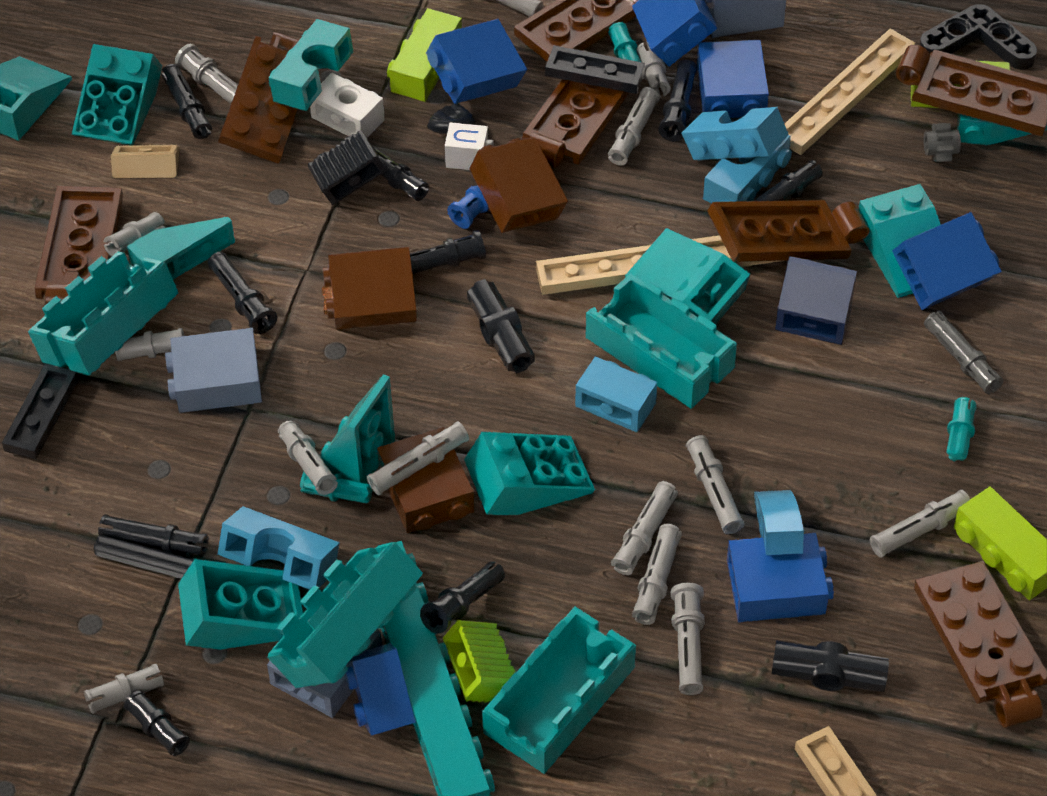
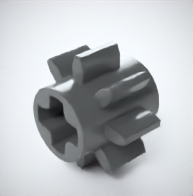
(942, 142)

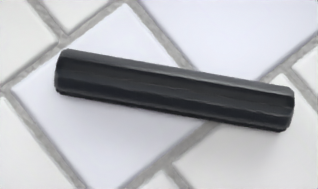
(141, 556)

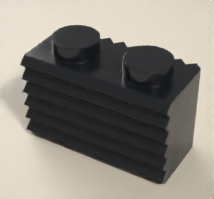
(346, 167)

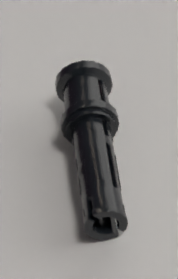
(677, 110)
(450, 252)
(247, 300)
(454, 602)

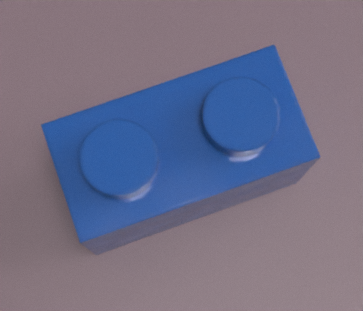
(380, 690)

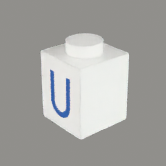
(463, 143)

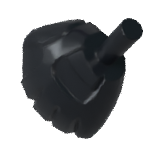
(455, 113)

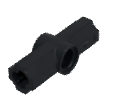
(500, 326)
(830, 666)

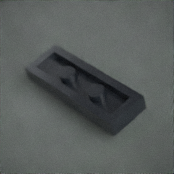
(595, 69)
(40, 411)

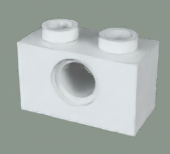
(347, 107)

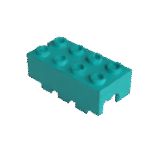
(101, 312)
(662, 340)
(343, 615)
(558, 690)

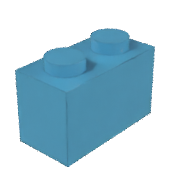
(616, 394)

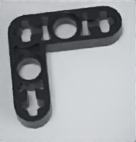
(982, 23)

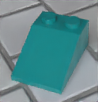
(891, 221)
(358, 436)
(234, 604)

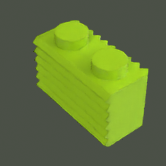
(478, 659)

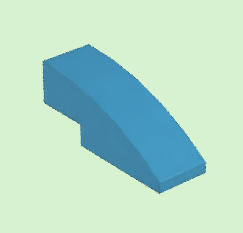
(779, 522)

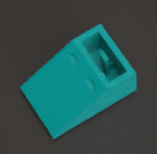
(26, 93)
(116, 94)
(692, 274)
(526, 471)

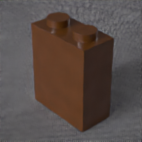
(518, 184)
(370, 288)
(432, 493)

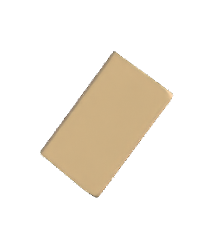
(145, 161)

